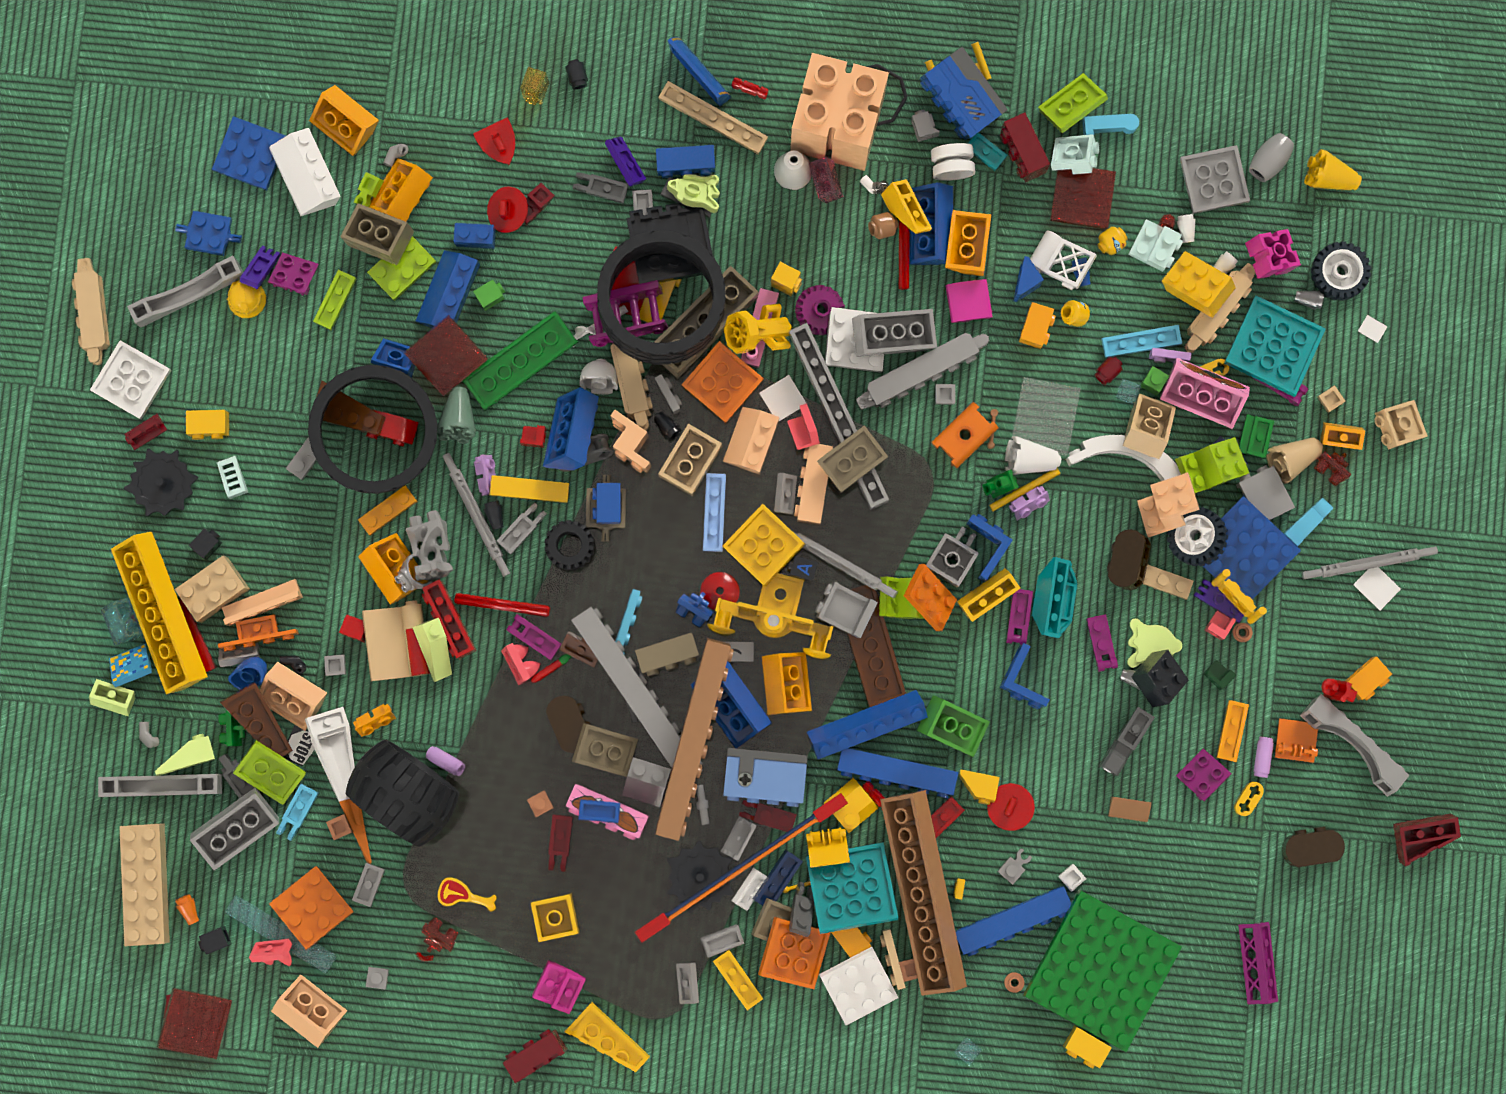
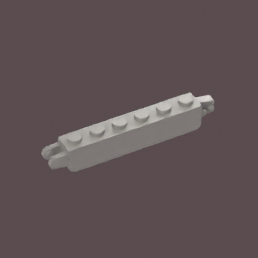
(921, 370)

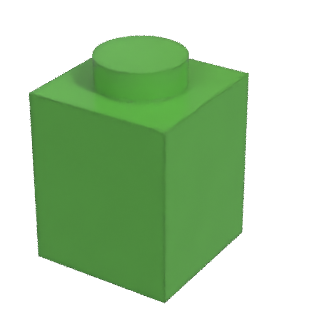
(489, 294)
(1154, 380)

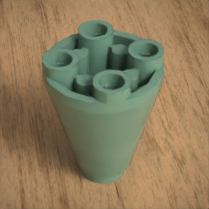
(457, 417)

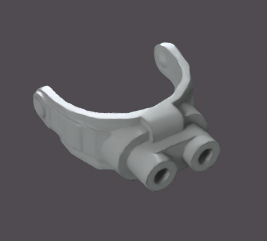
(405, 578)

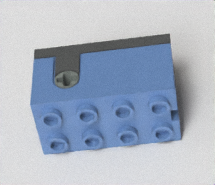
(772, 776)

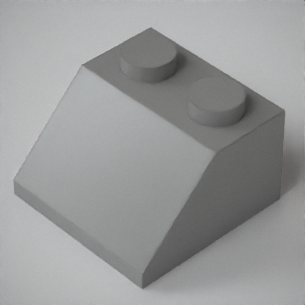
(646, 782)

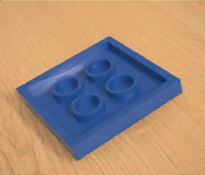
(247, 153)

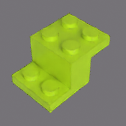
(1213, 465)
(899, 606)

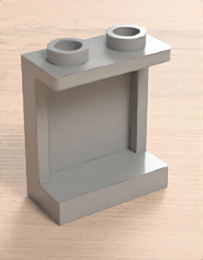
(1266, 492)
(845, 609)

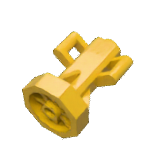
(745, 332)

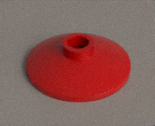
(722, 580)

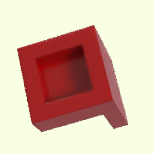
(533, 436)
(353, 628)

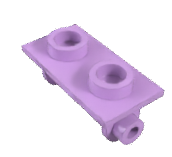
(484, 465)
(1037, 499)

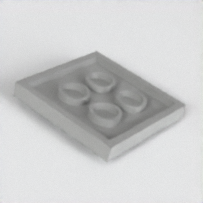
(1214, 179)

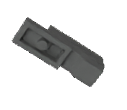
(1126, 741)

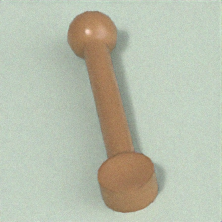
(993, 413)

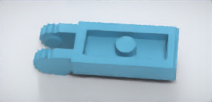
(298, 810)

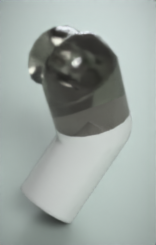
(874, 187)

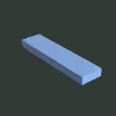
(714, 512)

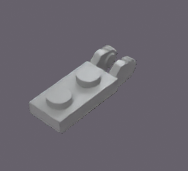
(520, 530)

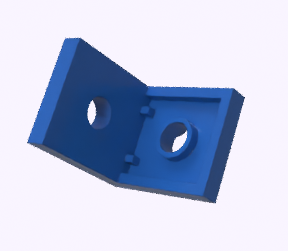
(995, 535)
(1017, 691)

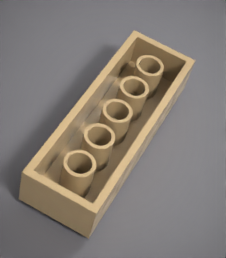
(144, 884)

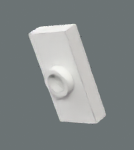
(748, 889)

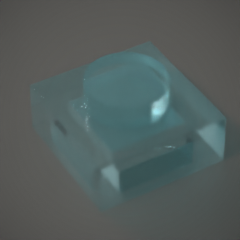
(967, 1051)

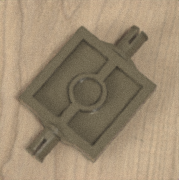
(591, 523)

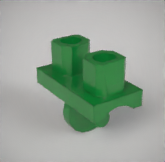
(1000, 484)
(234, 730)

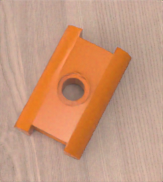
(961, 449)

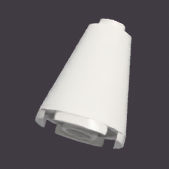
(792, 170)
(1030, 457)

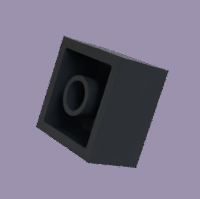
(1160, 678)

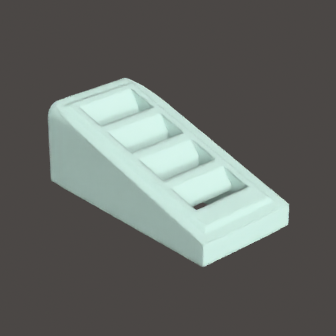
(238, 491)

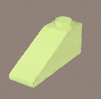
(434, 648)
(191, 754)

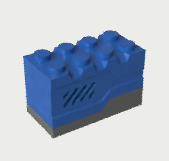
(963, 94)

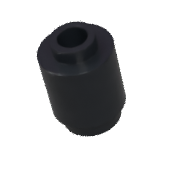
(576, 74)

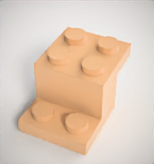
(630, 442)
(1168, 505)

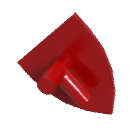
(497, 141)

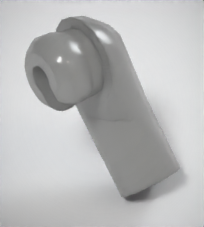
(395, 152)
(145, 737)

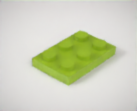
(1073, 103)
(398, 278)
(269, 772)

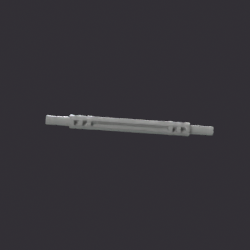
(476, 514)
(1369, 562)
(846, 566)

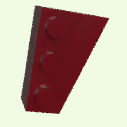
(1424, 835)
(534, 1055)

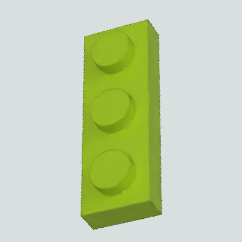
(334, 300)

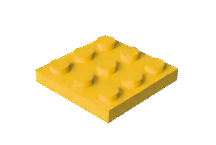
(763, 545)

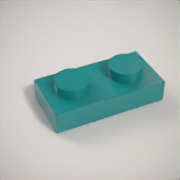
(987, 151)

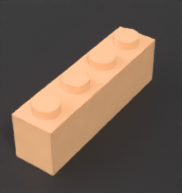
(814, 486)

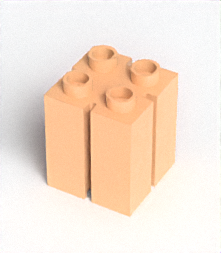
(838, 111)

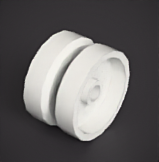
(953, 162)

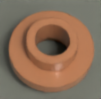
(1248, 632)
(1009, 978)

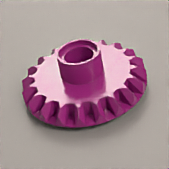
(807, 304)

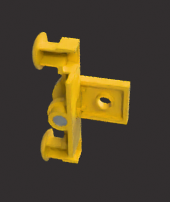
(774, 616)

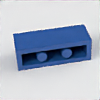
(685, 161)

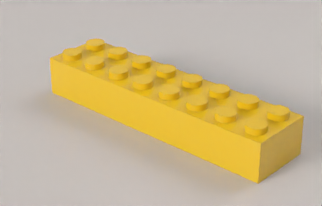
(159, 612)

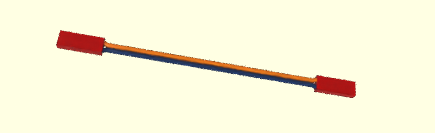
(662, 921)

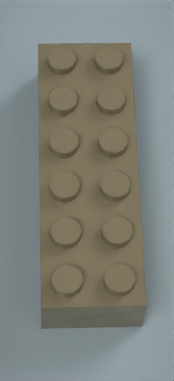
(738, 297)

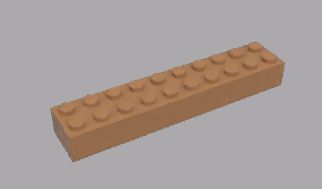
(692, 740)
(923, 893)

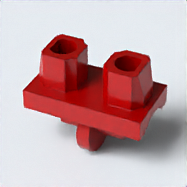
(1338, 690)

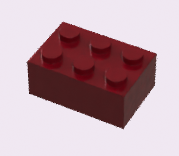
(1024, 147)

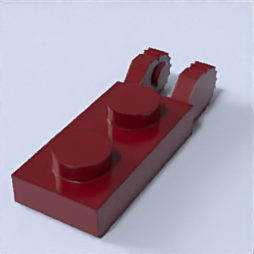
(770, 816)
(560, 840)

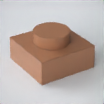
(540, 803)
(339, 827)
(908, 969)

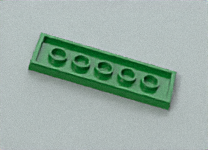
(520, 360)

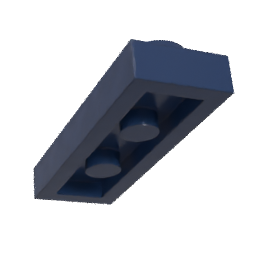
(778, 878)

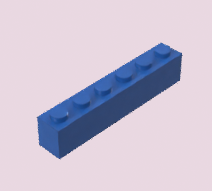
(867, 724)
(897, 771)
(1012, 920)

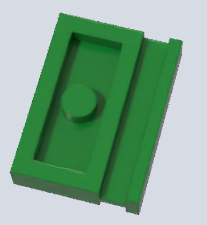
(1256, 436)

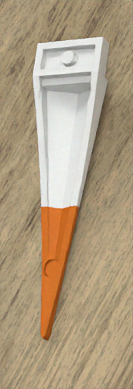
(333, 746)

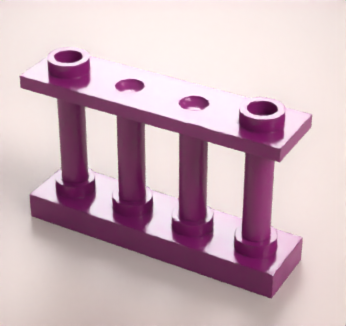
(632, 295)

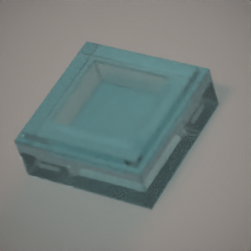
(1128, 391)

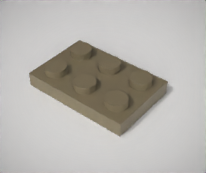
(852, 459)
(605, 750)

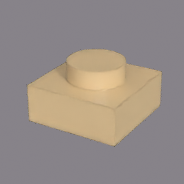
(1331, 399)

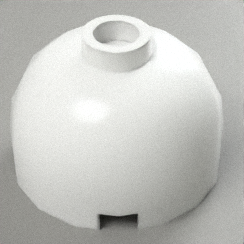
(599, 377)

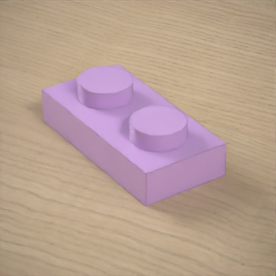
(1164, 355)

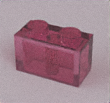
(826, 180)

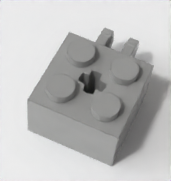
(951, 547)

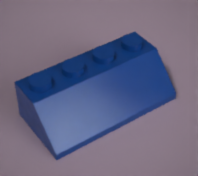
(937, 205)
(448, 288)
(571, 430)
(738, 710)

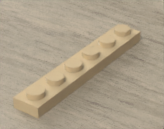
(713, 117)

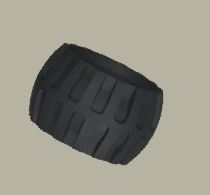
(402, 793)

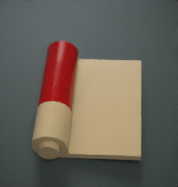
(392, 642)

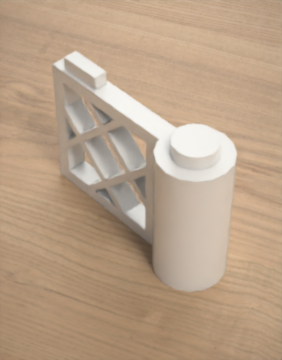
(1047, 253)

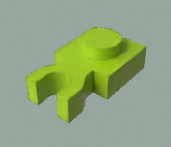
(369, 188)

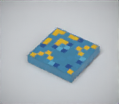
(130, 665)

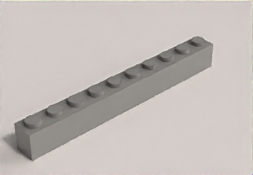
(833, 406)
(629, 682)

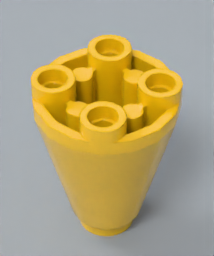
(1330, 173)

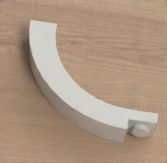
(1164, 467)

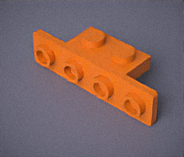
(257, 630)

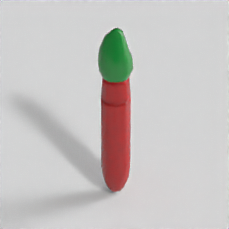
(550, 668)

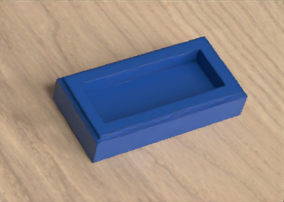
(599, 811)

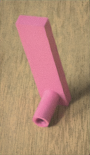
(765, 297)

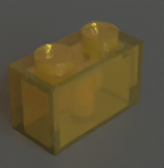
(534, 86)

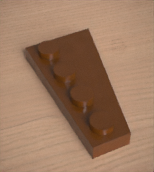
(352, 414)
(256, 718)

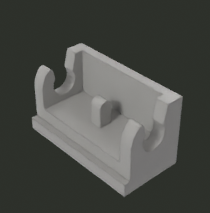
(738, 838)

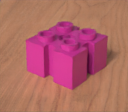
(1272, 253)

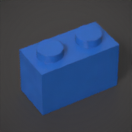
(474, 235)
(607, 503)

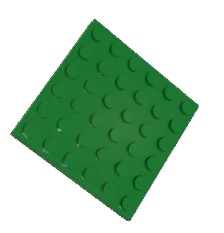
(1102, 971)

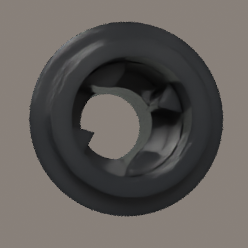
(667, 426)
(494, 514)

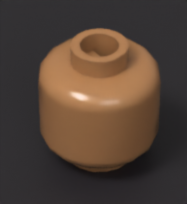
(883, 225)

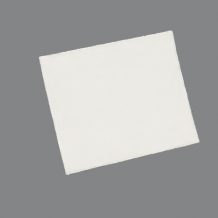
(1377, 587)

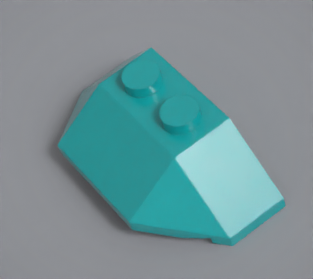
(1055, 597)

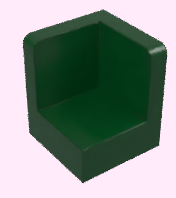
(1219, 675)

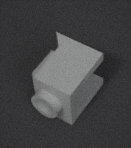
(924, 125)

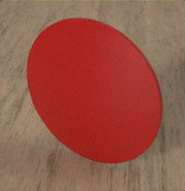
(507, 209)
(1012, 807)

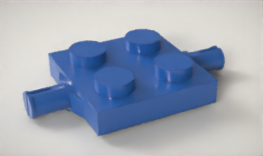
(208, 233)

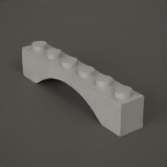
(157, 306)
(1384, 771)
(160, 785)

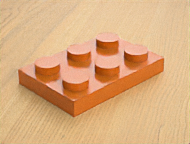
(930, 597)

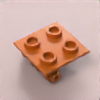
(1296, 741)

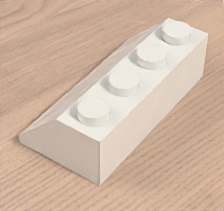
(305, 172)

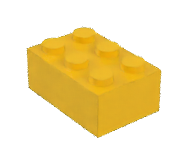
(1198, 284)

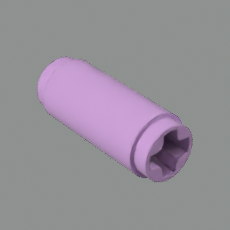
(1263, 757)
(445, 761)

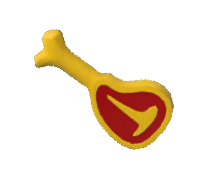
(454, 891)

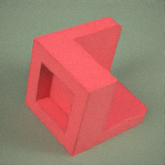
(1220, 625)

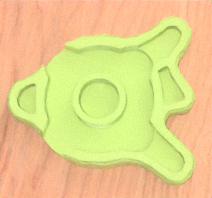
(696, 191)
(1150, 639)

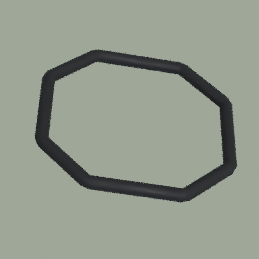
(903, 90)

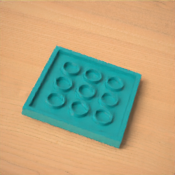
(1274, 346)
(854, 891)

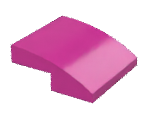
(968, 301)
(558, 987)

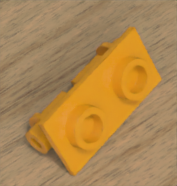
(382, 716)

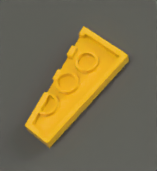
(602, 1033)

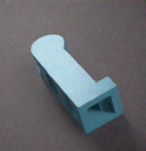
(1110, 123)
(1308, 521)

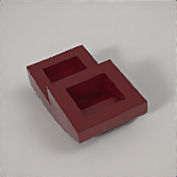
(537, 201)

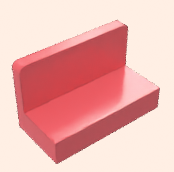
(803, 429)

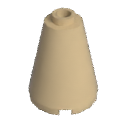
(1293, 457)

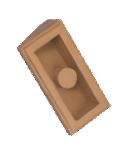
(1129, 809)

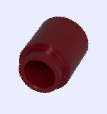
(1108, 370)

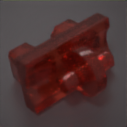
(1339, 473)
(432, 931)

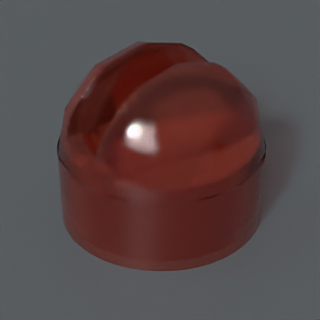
(1168, 221)

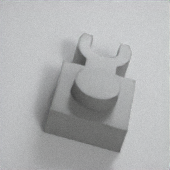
(1013, 869)

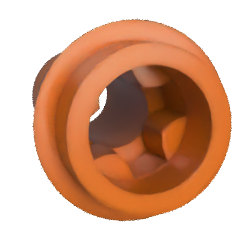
(187, 908)

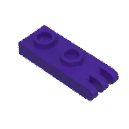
(625, 161)
(259, 267)
(1218, 601)

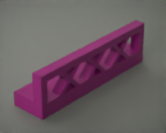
(1262, 946)

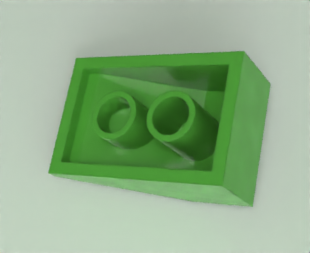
(953, 726)

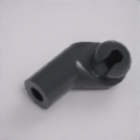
(294, 661)

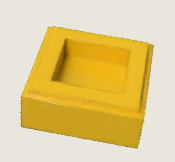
(959, 888)

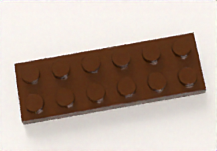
(876, 657)

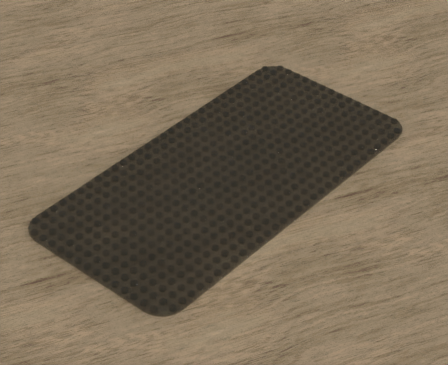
(514, 754)

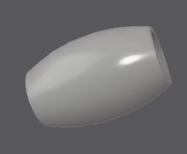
(1271, 157)

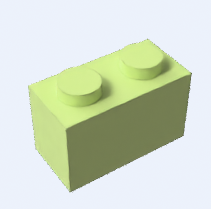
(112, 698)

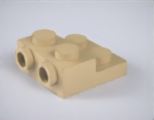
(1400, 424)

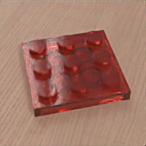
(1083, 198)
(445, 355)
(194, 1023)

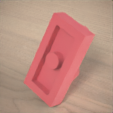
(521, 670)
(272, 950)

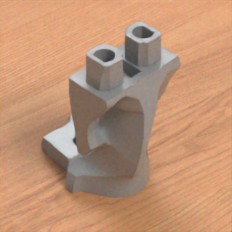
(428, 534)

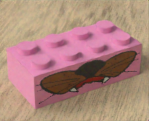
(1204, 393)
(630, 820)

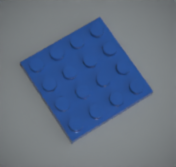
(1253, 549)

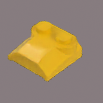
(858, 808)

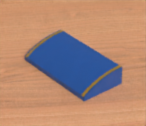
(698, 71)

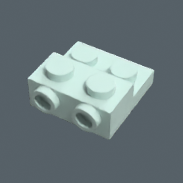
(1075, 154)
(1156, 245)

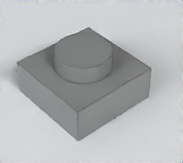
(945, 394)
(335, 665)
(377, 978)

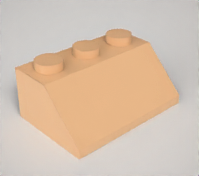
(751, 439)
(291, 695)
(308, 1010)

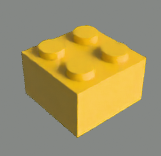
(555, 917)

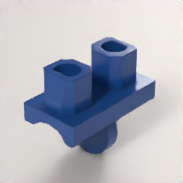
(696, 605)

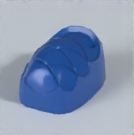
(248, 672)

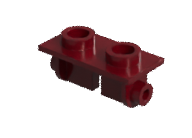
(145, 432)

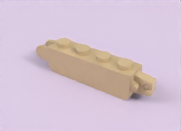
(91, 311)
(1204, 327)
(632, 387)

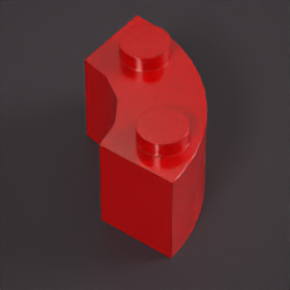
(397, 429)

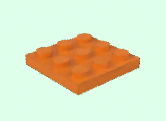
(722, 382)
(311, 907)
(793, 956)

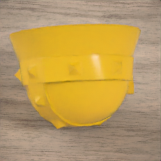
(246, 300)

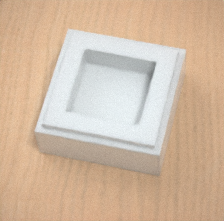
(1072, 877)

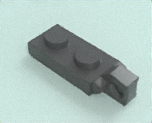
(237, 784)

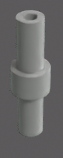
(702, 805)

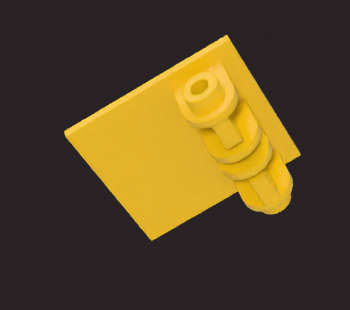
(827, 847)

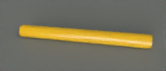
(1024, 489)

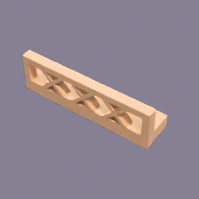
(262, 602)

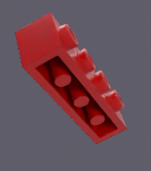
(444, 609)

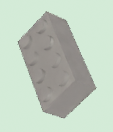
(894, 332)
(234, 828)

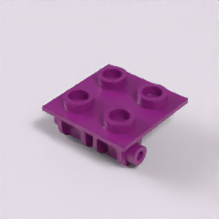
(293, 274)
(1203, 775)

